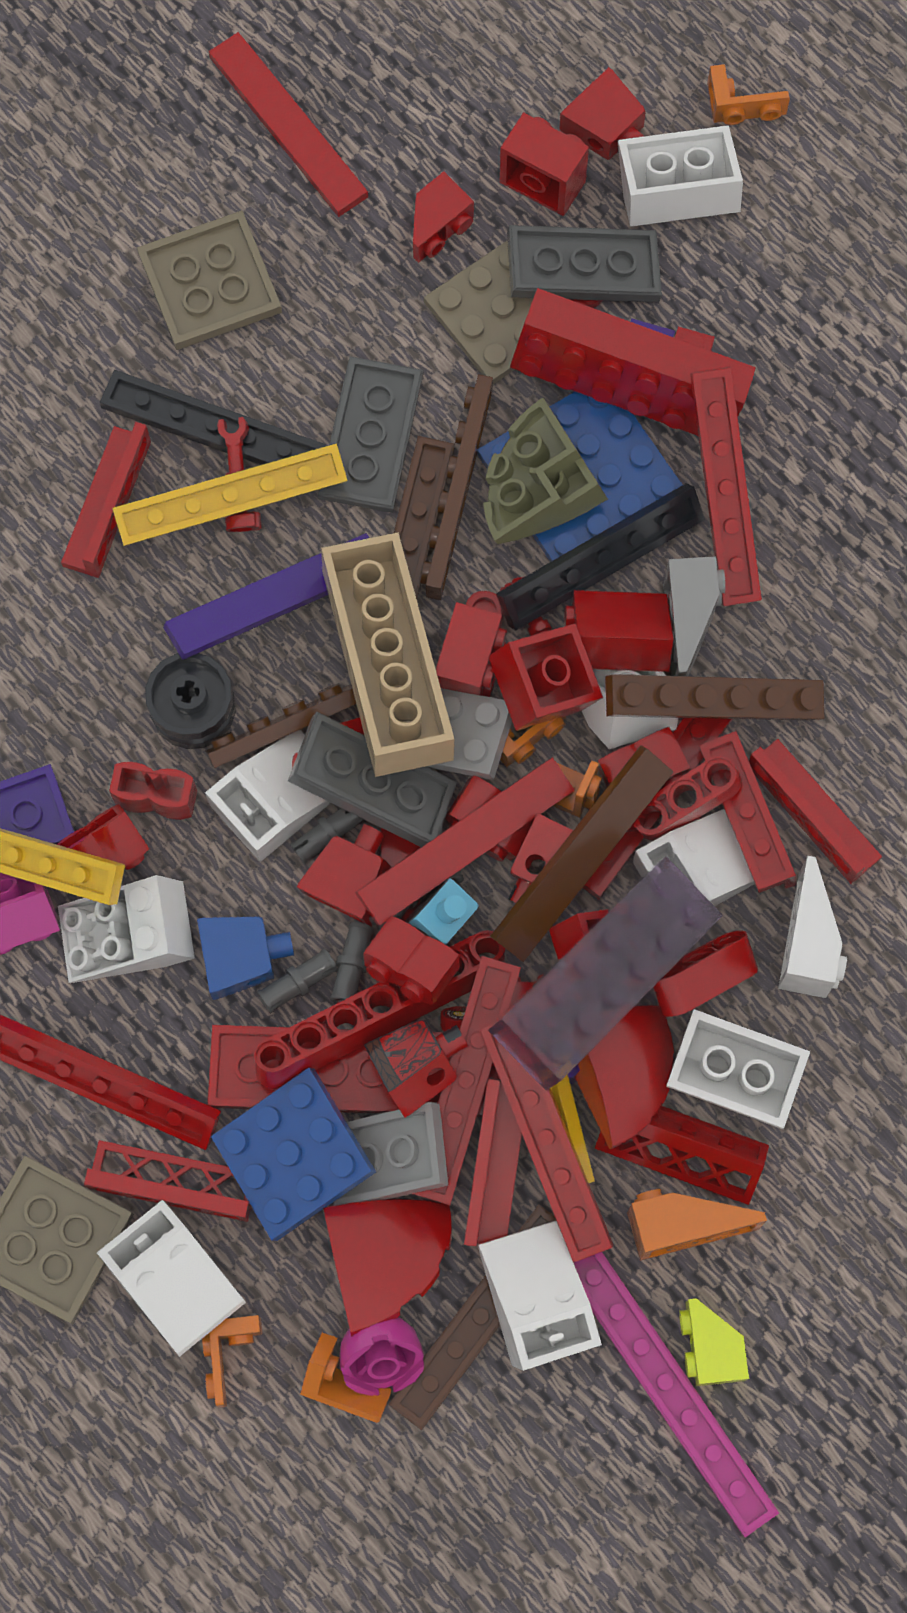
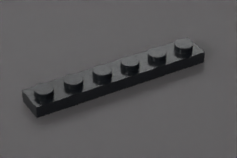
(198, 419)
(600, 556)

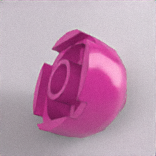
(381, 1357)

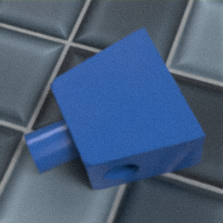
(239, 953)

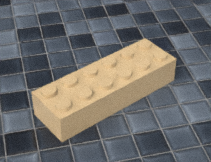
(387, 655)

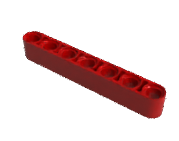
(358, 1012)

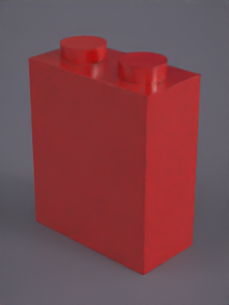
(623, 629)

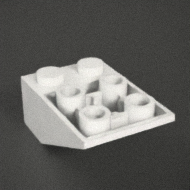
(261, 802)
(705, 854)
(136, 935)
(171, 1278)
(538, 1296)

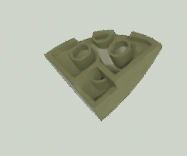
(537, 479)

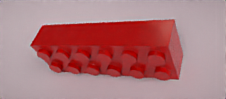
(618, 361)

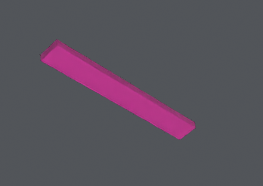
(674, 1396)

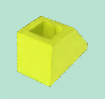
(716, 1347)

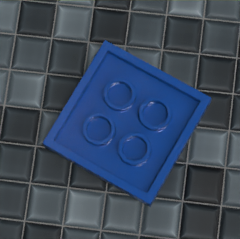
(293, 1154)

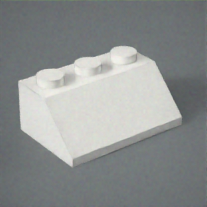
(680, 175)
(738, 1069)

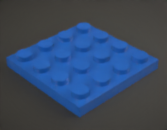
(618, 457)

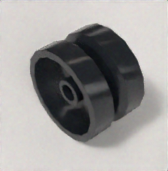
(211, 697)

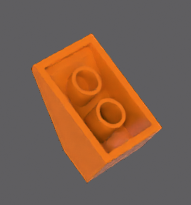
(680, 1222)

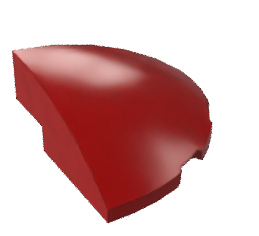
(628, 1074)
(386, 1254)

